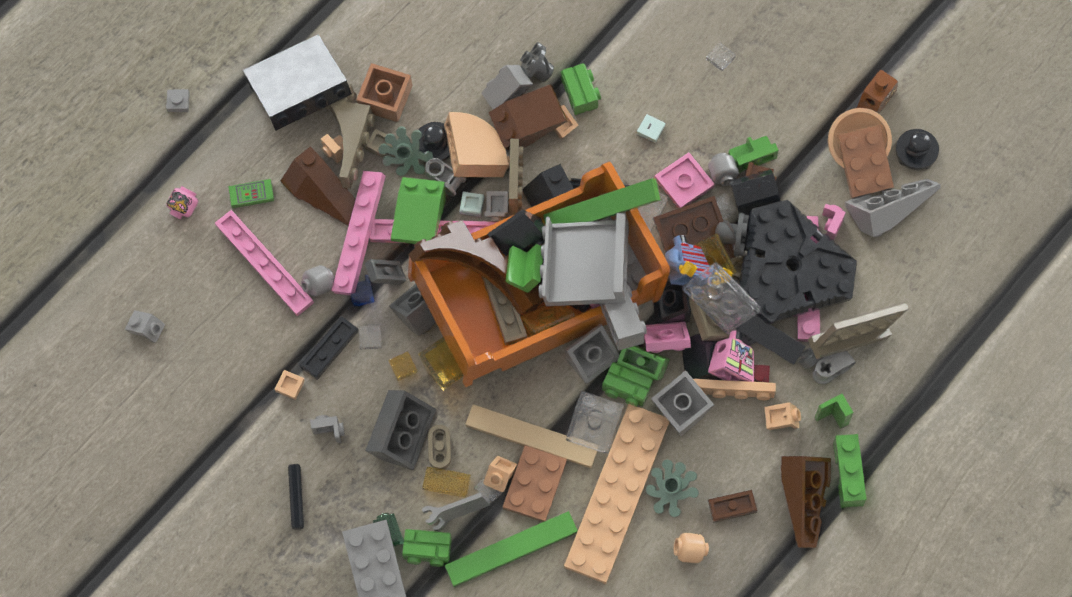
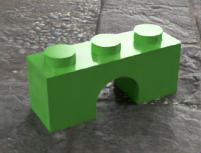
(851, 477)

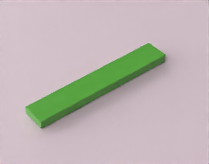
(608, 204)
(511, 549)

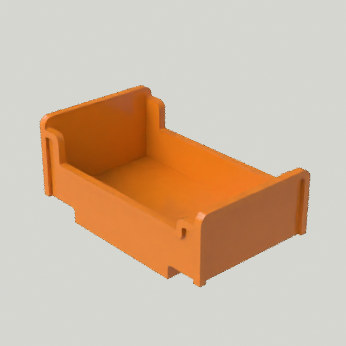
(466, 314)

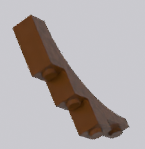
(457, 245)

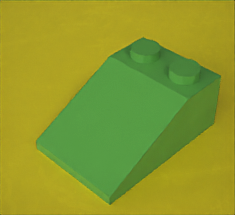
(418, 210)

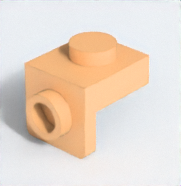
(333, 147)

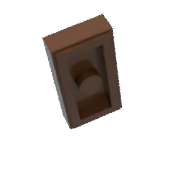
(732, 506)

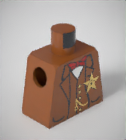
(880, 91)

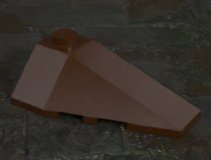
(317, 184)
(804, 487)

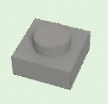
(178, 100)

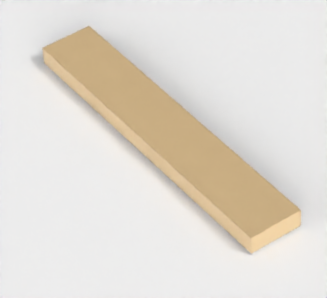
(529, 434)

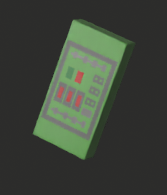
(251, 193)

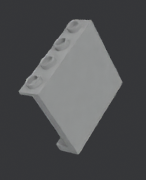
(585, 262)

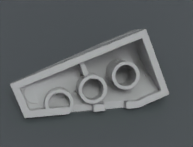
(884, 211)

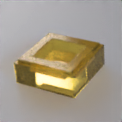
(402, 366)

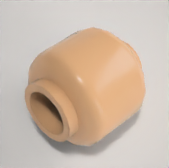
(690, 548)

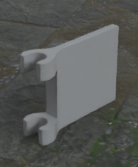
(455, 510)

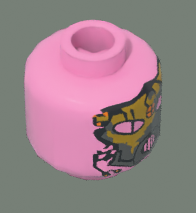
(182, 202)

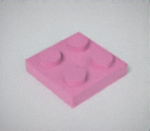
(684, 181)
(667, 337)

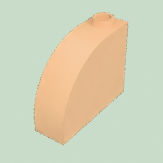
(474, 147)

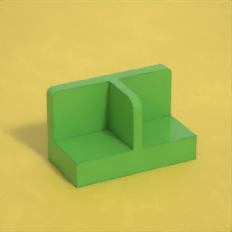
(754, 151)

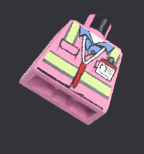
(733, 359)

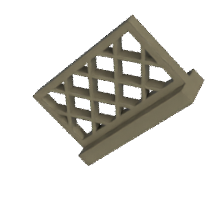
(856, 332)

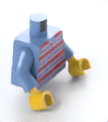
(686, 261)

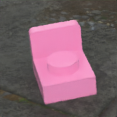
(835, 220)

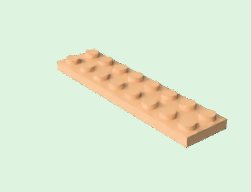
(617, 494)

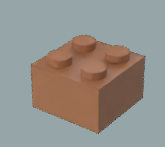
(385, 91)

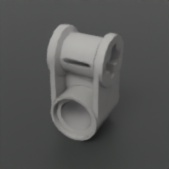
(445, 175)
(834, 365)

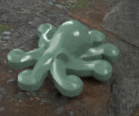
(404, 151)
(672, 487)

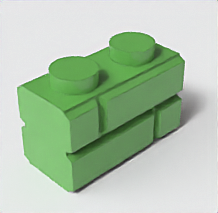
(580, 89)
(644, 362)
(627, 385)
(426, 547)

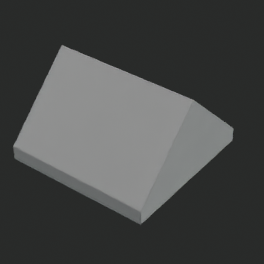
(591, 354)

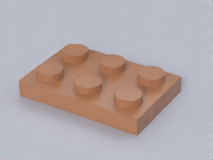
(865, 161)
(535, 483)

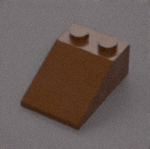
(528, 117)

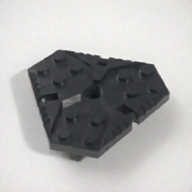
(818, 269)

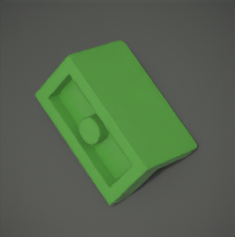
(524, 268)
(838, 408)

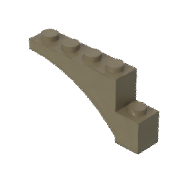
(355, 125)

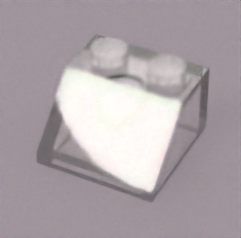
(595, 422)

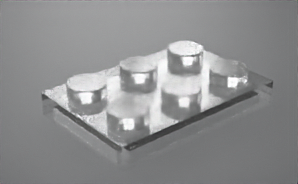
(721, 298)

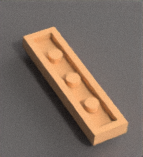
(738, 389)

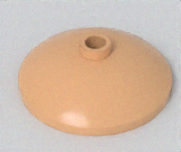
(854, 120)

